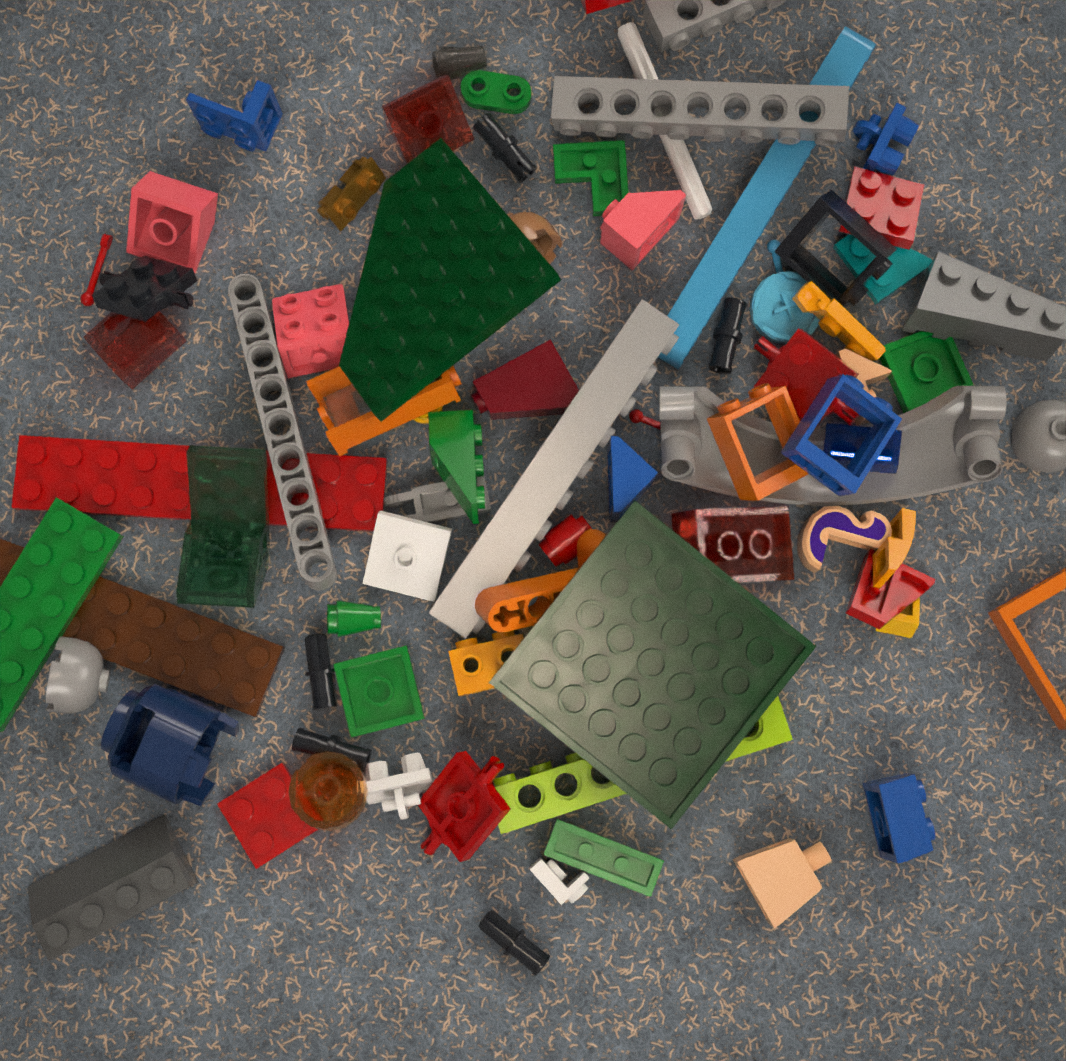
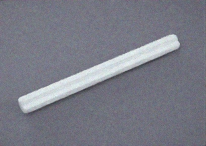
(675, 149)

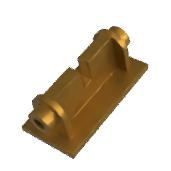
(361, 183)

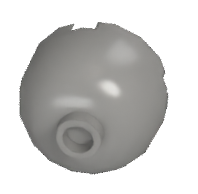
(1041, 436)
(75, 677)

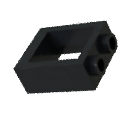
(810, 269)

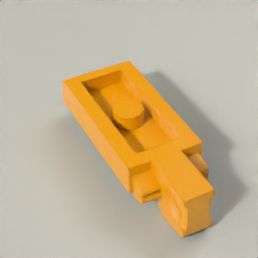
(838, 322)

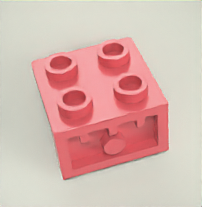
(311, 329)

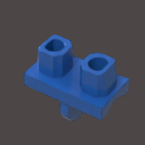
(896, 128)

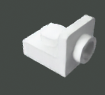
(551, 877)

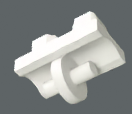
(398, 790)

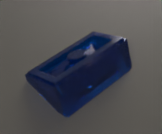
(844, 440)

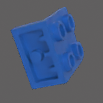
(248, 129)

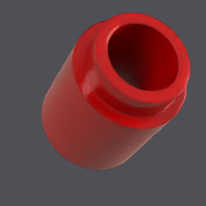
(562, 540)

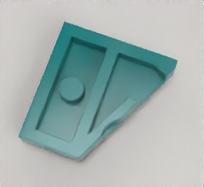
(905, 267)

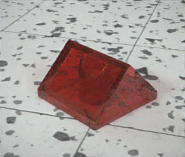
(425, 116)

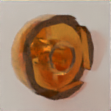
(328, 791)

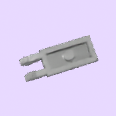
(434, 502)

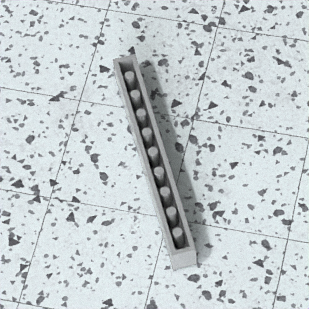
(556, 465)

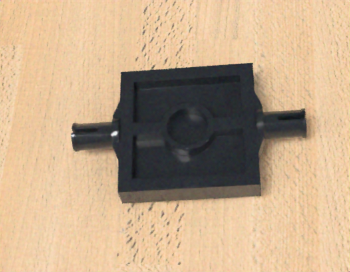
(145, 288)

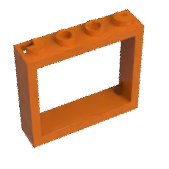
(1002, 618)

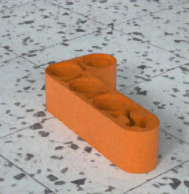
(507, 604)

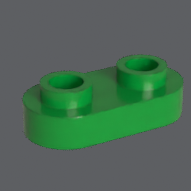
(495, 95)

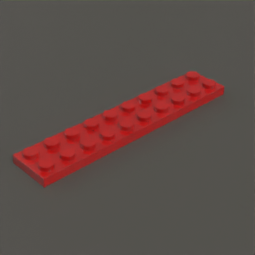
(154, 482)

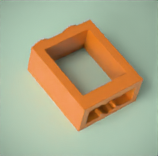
(784, 421)

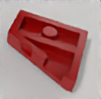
(883, 604)

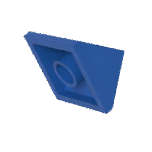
(627, 477)

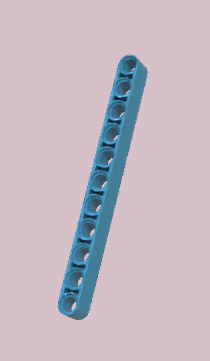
(756, 206)

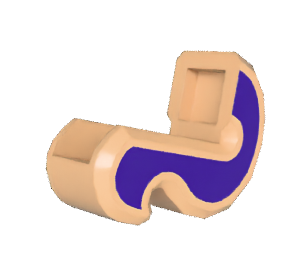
(839, 526)

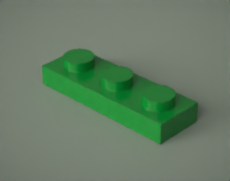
(603, 857)

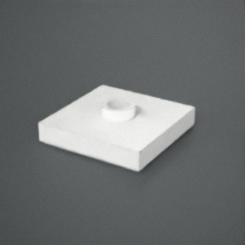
(407, 556)

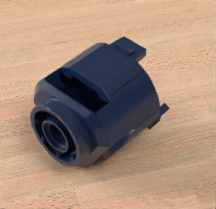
(165, 742)

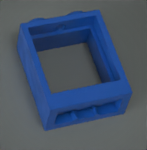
(819, 464)

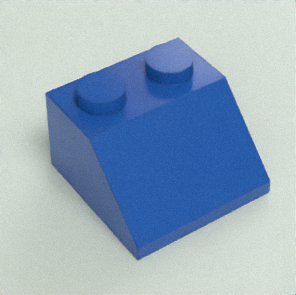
(899, 817)

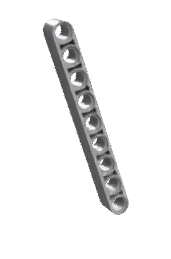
(287, 446)

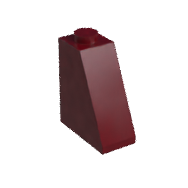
(526, 386)

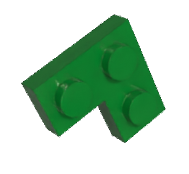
(596, 163)

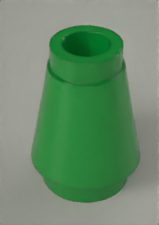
(351, 618)

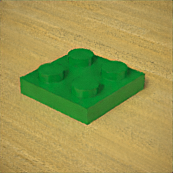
(923, 368)
(379, 691)

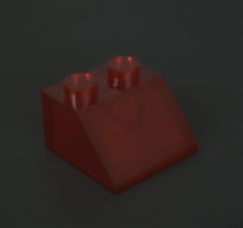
(134, 346)

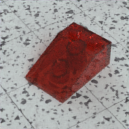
(742, 542)

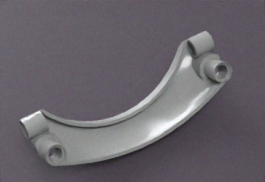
(941, 448)

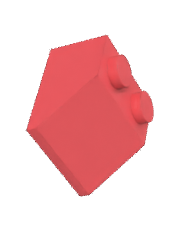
(170, 220)
(639, 223)

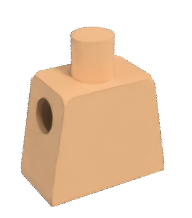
(782, 877)

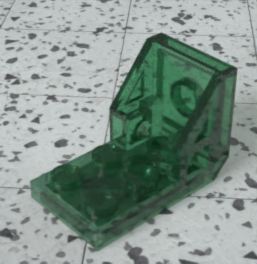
(228, 529)

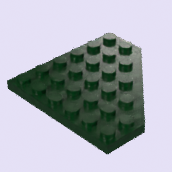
(435, 279)

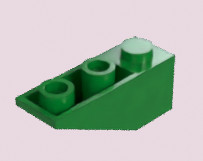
(453, 455)

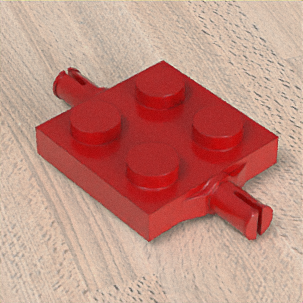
(804, 368)
(463, 806)

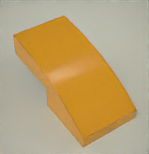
(894, 548)

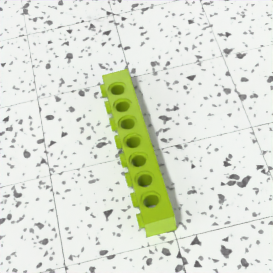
(768, 731)

